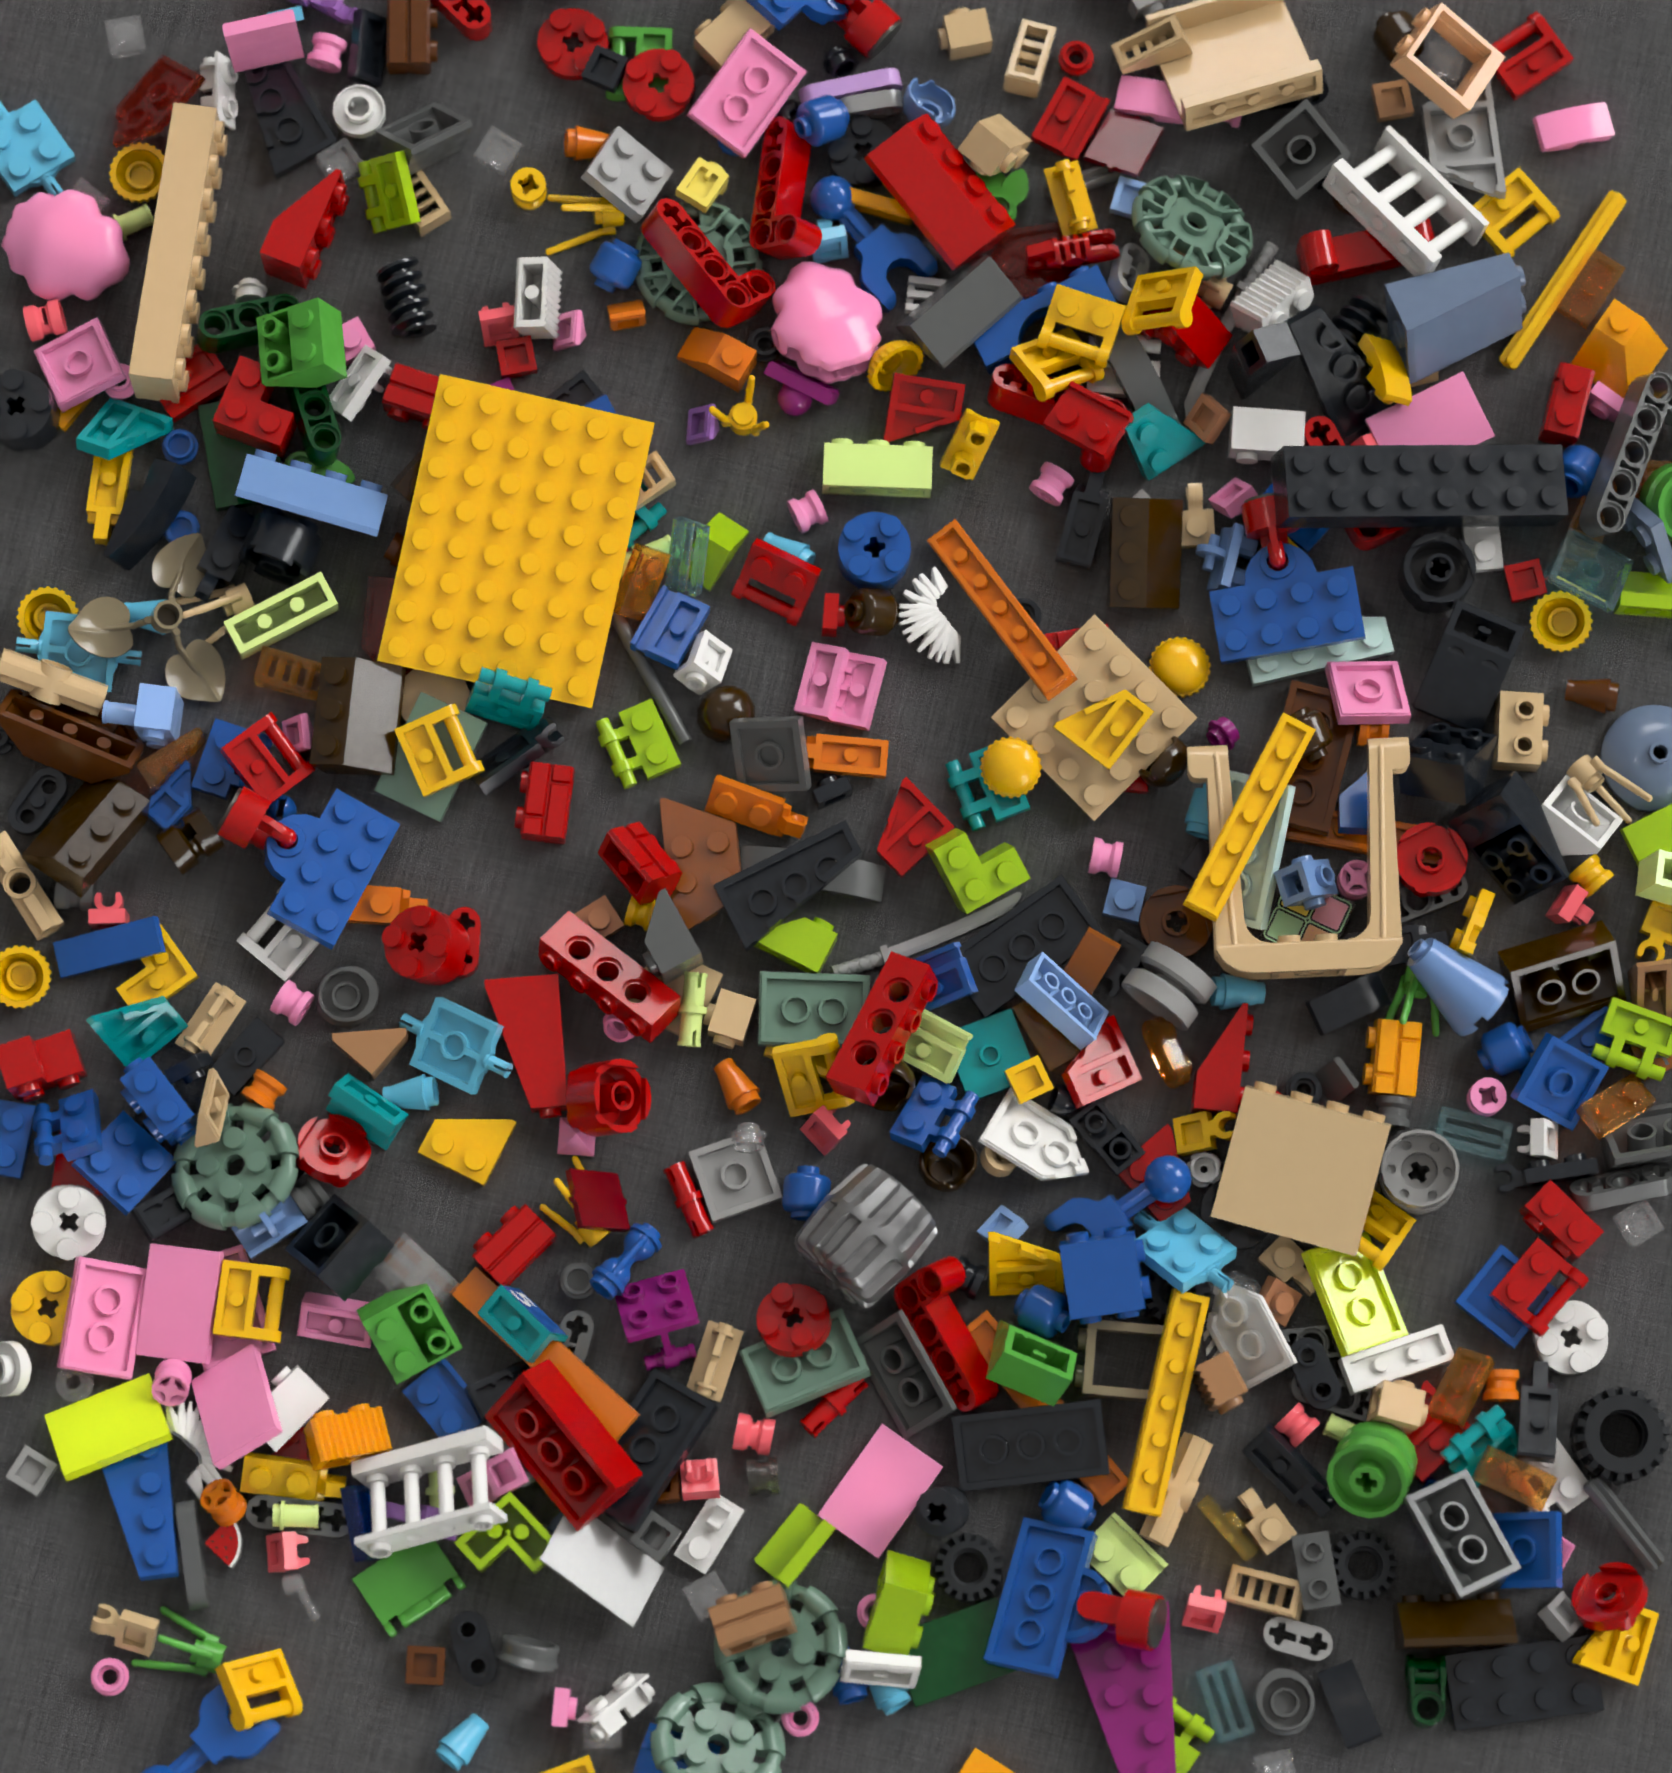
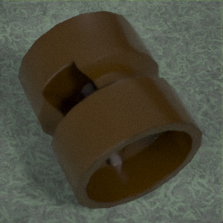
(177, 845)

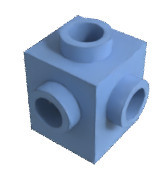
(1306, 882)

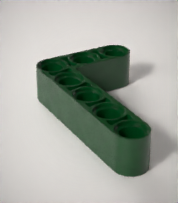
(238, 336)

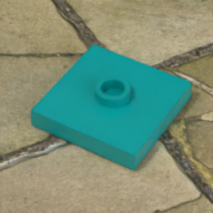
(993, 1049)

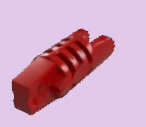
(1073, 250)

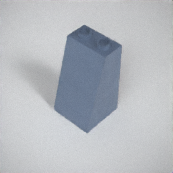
(1454, 312)

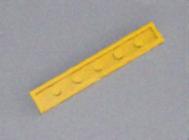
(1249, 817)
(1166, 1403)

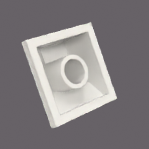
(1572, 825)

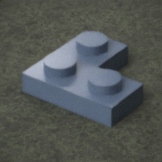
(1653, 537)

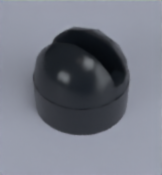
(1061, 1100)

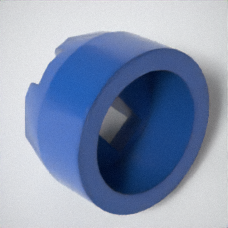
(289, 808)

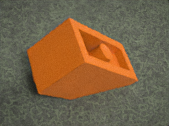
(719, 357)

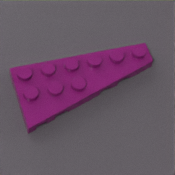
(1132, 1700)

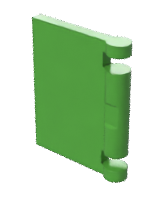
(407, 1584)

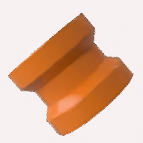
(1368, 731)
(264, 1090)
(1502, 1386)
(223, 1502)

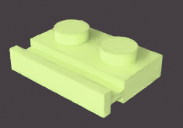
(937, 1047)
(1124, 1557)

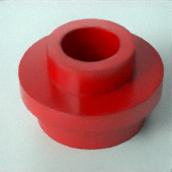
(1076, 48)

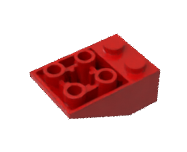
(302, 232)

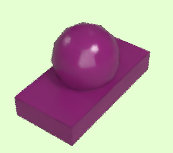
(798, 389)

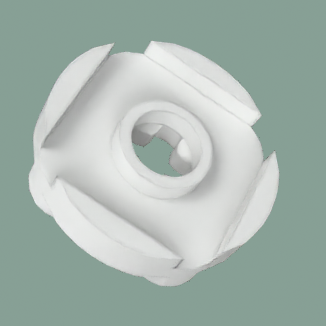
(69, 1200)
(1578, 1358)

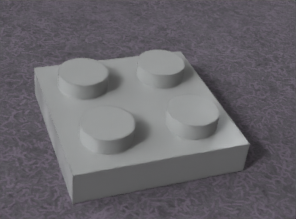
(626, 174)
(733, 1180)

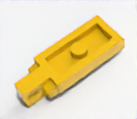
(107, 494)
(288, 1478)

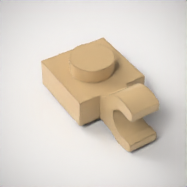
(1196, 521)
(1285, 1262)
(1268, 1525)
(131, 1629)

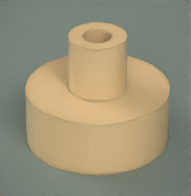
(995, 1163)

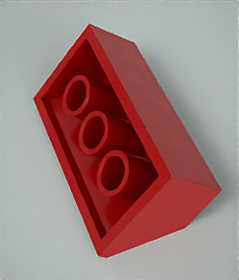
(940, 191)
(563, 1444)

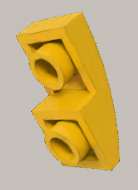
(1388, 370)

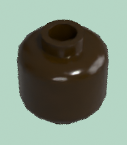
(1391, 29)
(871, 612)
(1322, 736)

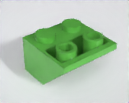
(302, 345)
(409, 1330)
(1030, 1363)

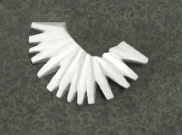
(928, 620)
(190, 1430)

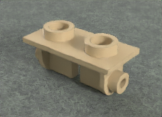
(211, 1020)
(715, 1360)

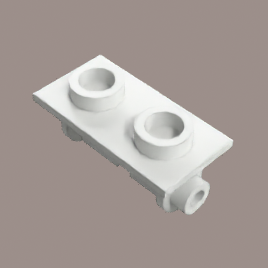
(221, 81)
(628, 1694)

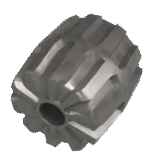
(866, 1235)

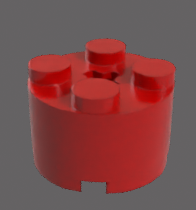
(426, 945)
(607, 1098)

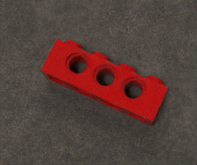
(603, 959)
(880, 1010)

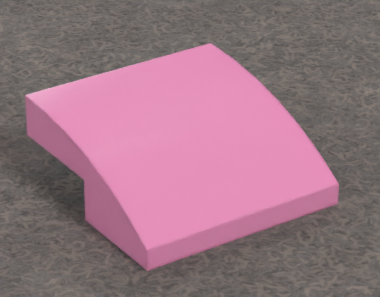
(840, 686)

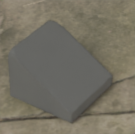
(1337, 1080)

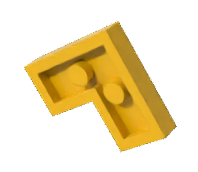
(162, 975)

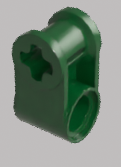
(1425, 1687)

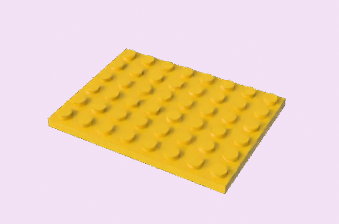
(515, 538)

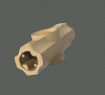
(52, 682)
(34, 903)
(1182, 1486)

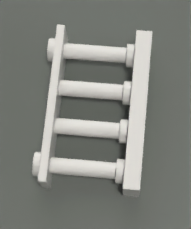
(1385, 223)
(409, 1465)

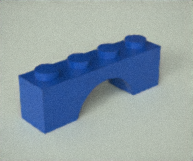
(1009, 331)

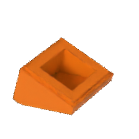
(626, 315)

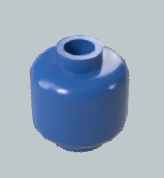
(821, 120)
(615, 265)
(1579, 469)
(1505, 1049)
(804, 1191)
(1042, 1311)
(1067, 1504)

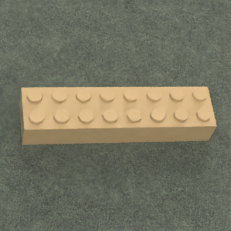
(177, 253)

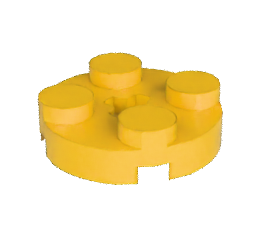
(27, 1303)

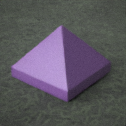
(701, 425)

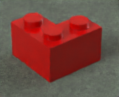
(1195, 344)
(248, 416)
(41, 1064)

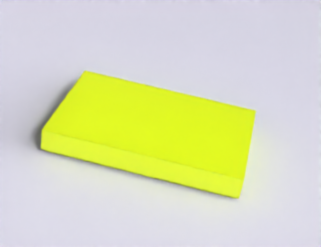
(1354, 1299)
(107, 1427)

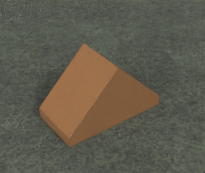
(1652, 986)
(372, 1048)

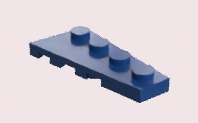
(146, 1511)

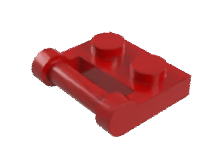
(1535, 62)
(781, 572)
(258, 766)
(1529, 1278)

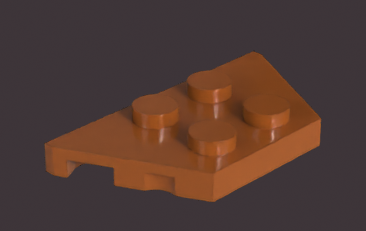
(706, 854)

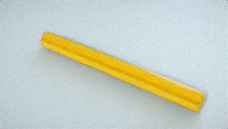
(1562, 280)

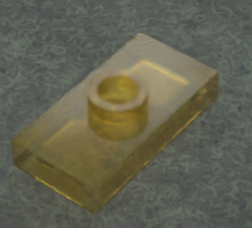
(1229, 1526)

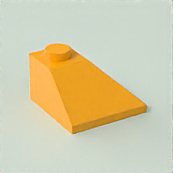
(1620, 348)

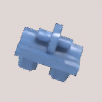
(1222, 554)
(283, 1222)

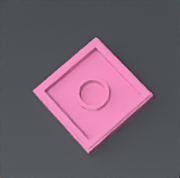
(79, 364)
(1367, 692)

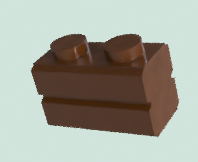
(410, 36)

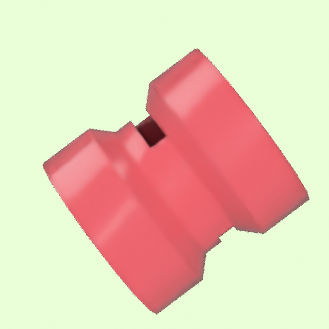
(37, 323)
(754, 1434)

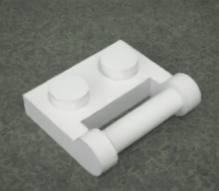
(285, 951)

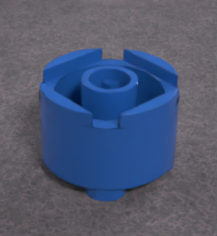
(888, 537)

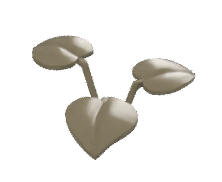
(105, 626)

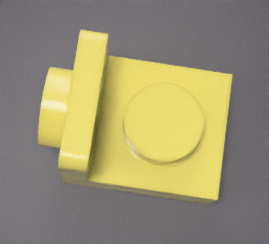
(703, 184)

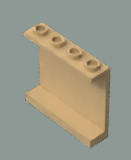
(1240, 60)
(1301, 1168)

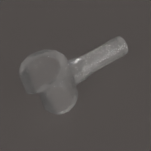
(295, 1584)

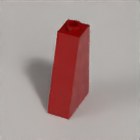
(534, 1037)

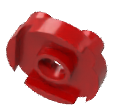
(562, 26)
(646, 100)
(1437, 840)
(330, 1167)
(802, 1337)
(1617, 1612)

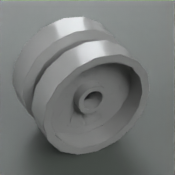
(1169, 985)

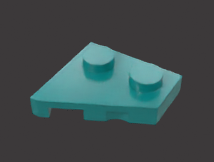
(121, 428)
(1158, 440)
(138, 1028)

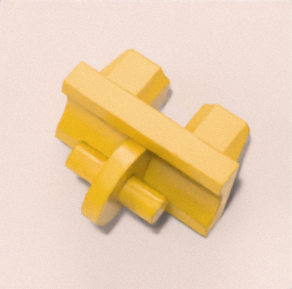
(969, 444)

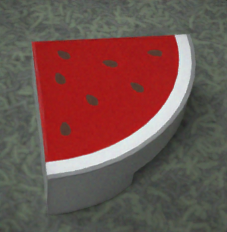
(227, 1544)

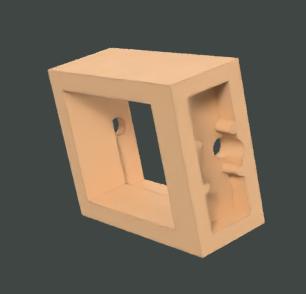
(1464, 39)

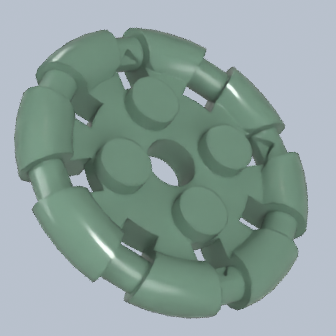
(1182, 199)
(655, 284)
(214, 1164)
(796, 1664)
(715, 1724)

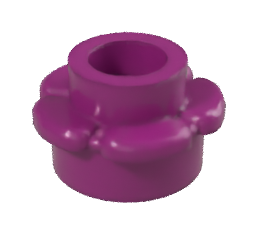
(1222, 733)

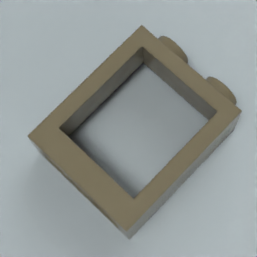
(1087, 1342)

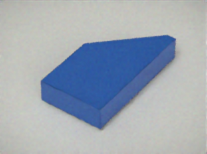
(172, 799)
(1353, 808)

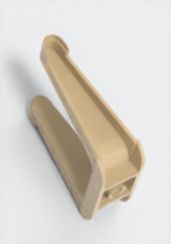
(1326, 956)

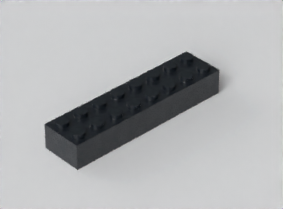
(1419, 486)

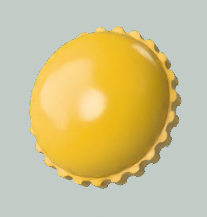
(137, 172)
(891, 358)
(33, 608)
(1561, 621)
(1181, 665)
(1010, 767)
(23, 976)

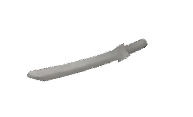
(1203, 374)
(929, 939)

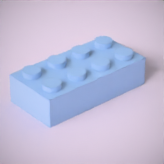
(1061, 1000)

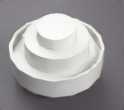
(359, 111)
(14, 1368)

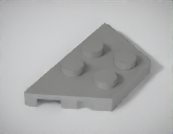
(1466, 147)

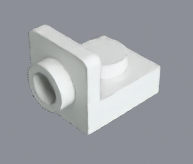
(705, 663)

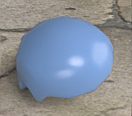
(928, 99)

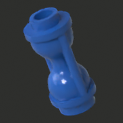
(615, 1273)

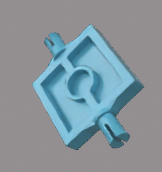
(31, 150)
(58, 646)
(456, 1045)
(1186, 1250)

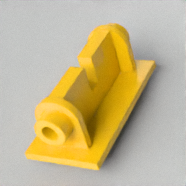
(1070, 198)

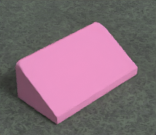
(332, 1320)

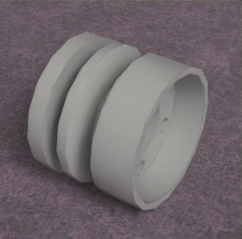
(1425, 1152)

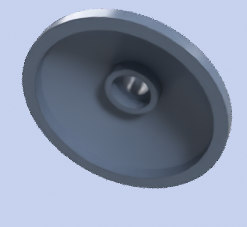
(1629, 752)

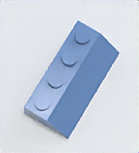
(311, 494)

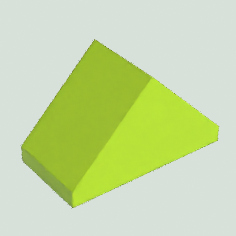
(723, 543)

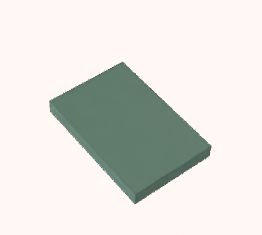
(403, 785)
(808, 1005)
(789, 1382)

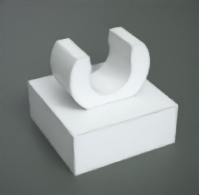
(1542, 1139)

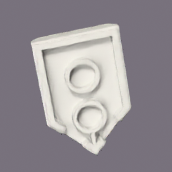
(1034, 1140)
(1249, 1333)

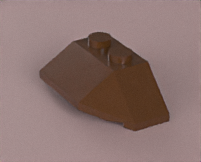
(69, 738)

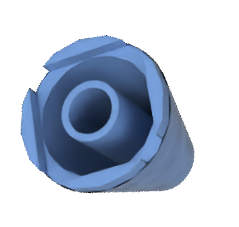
(1457, 984)

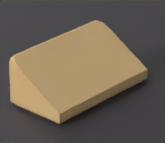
(212, 1110)

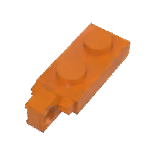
(847, 755)
(754, 808)
(382, 904)

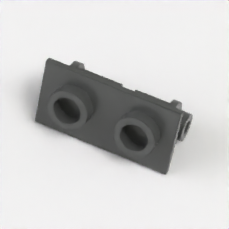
(1316, 1571)

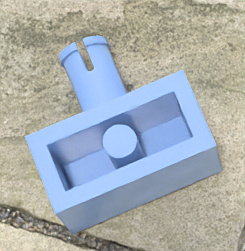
(154, 717)

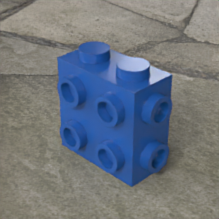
(151, 1092)
(1104, 1274)

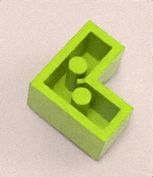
(972, 878)
(520, 1533)
(900, 1601)

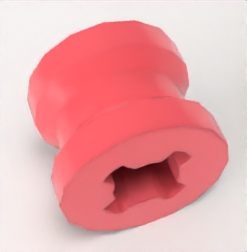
(1297, 1425)

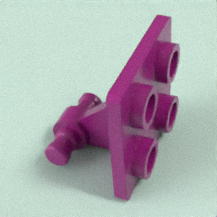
(656, 1308)

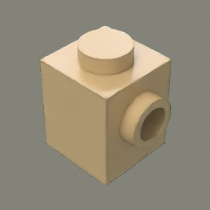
(965, 33)
(729, 1018)
(1398, 1405)

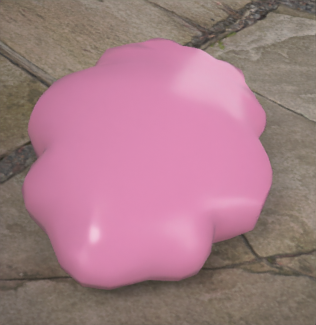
(65, 246)
(825, 322)

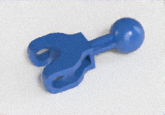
(876, 249)
(1164, 1180)
(217, 1739)

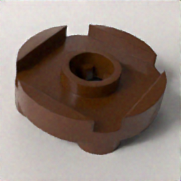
(1158, 912)

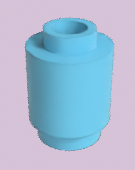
(1197, 814)

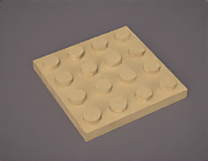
(1102, 669)

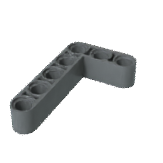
(1639, 443)

